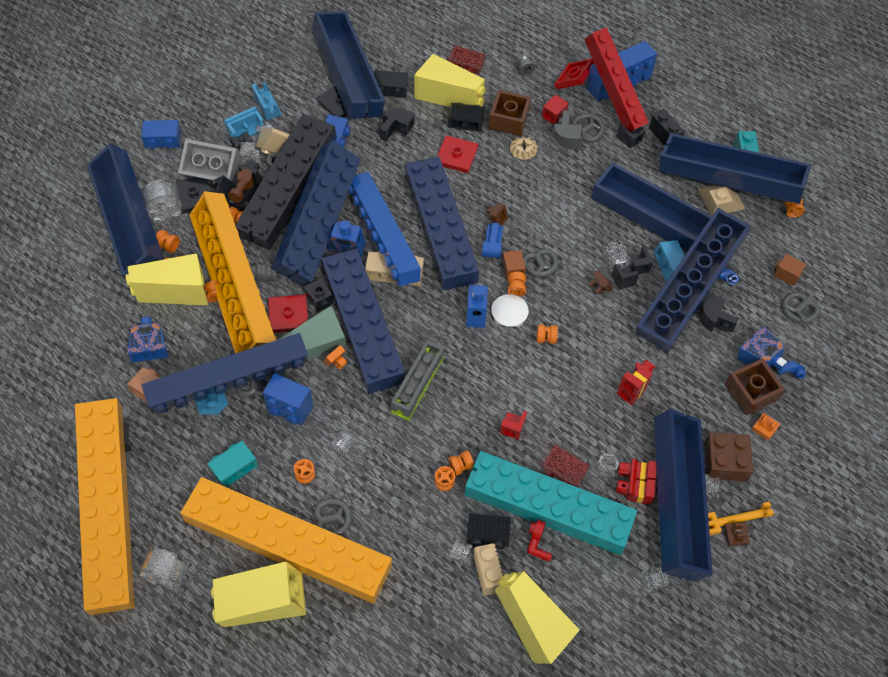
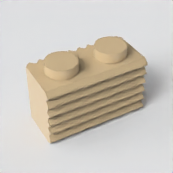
(488, 568)

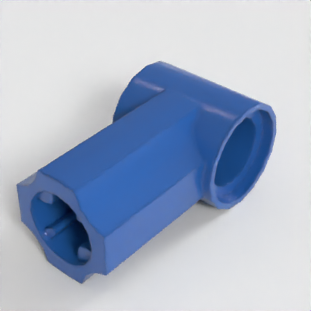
(492, 244)

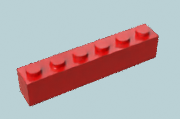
(616, 79)

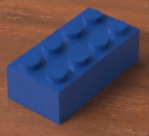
(638, 63)

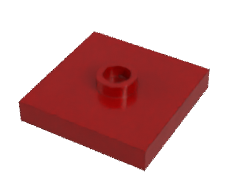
(574, 74)
(457, 153)
(287, 312)

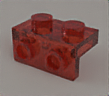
(467, 59)
(565, 466)

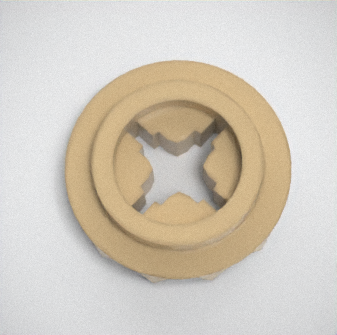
(518, 151)

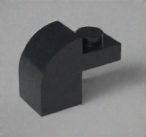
(396, 120)
(712, 316)

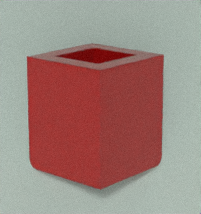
(554, 109)
(513, 425)

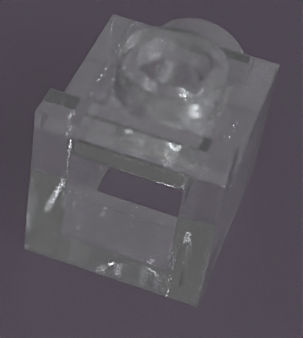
(249, 153)
(616, 254)

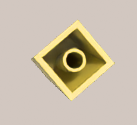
(446, 83)
(168, 281)
(258, 595)
(535, 617)

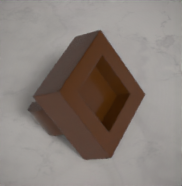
(498, 214)
(603, 282)
(737, 534)

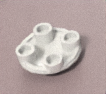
(509, 310)

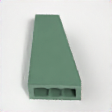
(320, 333)

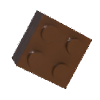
(509, 112)
(754, 386)
(729, 456)

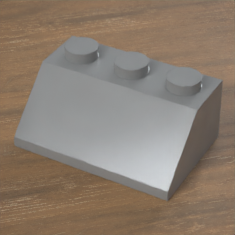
(208, 160)

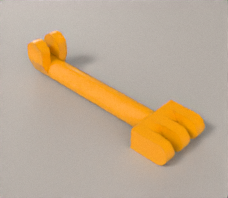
(715, 522)

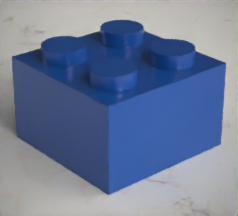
(288, 399)

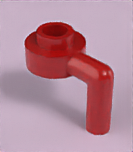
(536, 531)

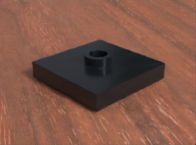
(332, 102)
(191, 191)

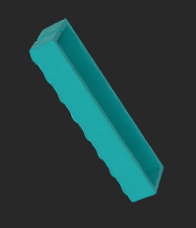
(552, 501)

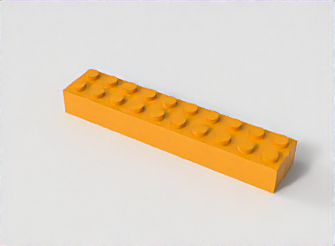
(228, 265)
(103, 507)
(287, 539)

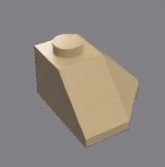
(271, 140)
(720, 197)

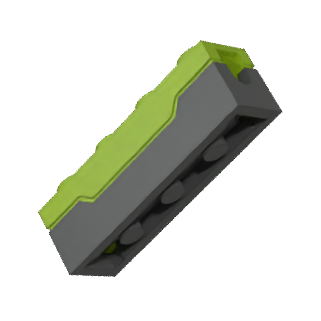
(417, 380)

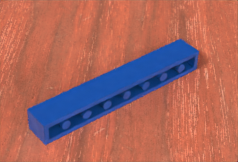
(384, 230)

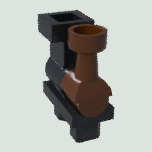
(248, 182)

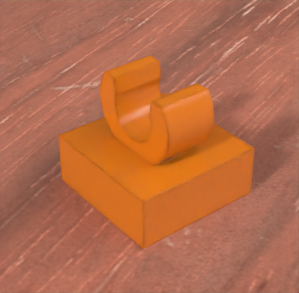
(336, 358)
(765, 426)

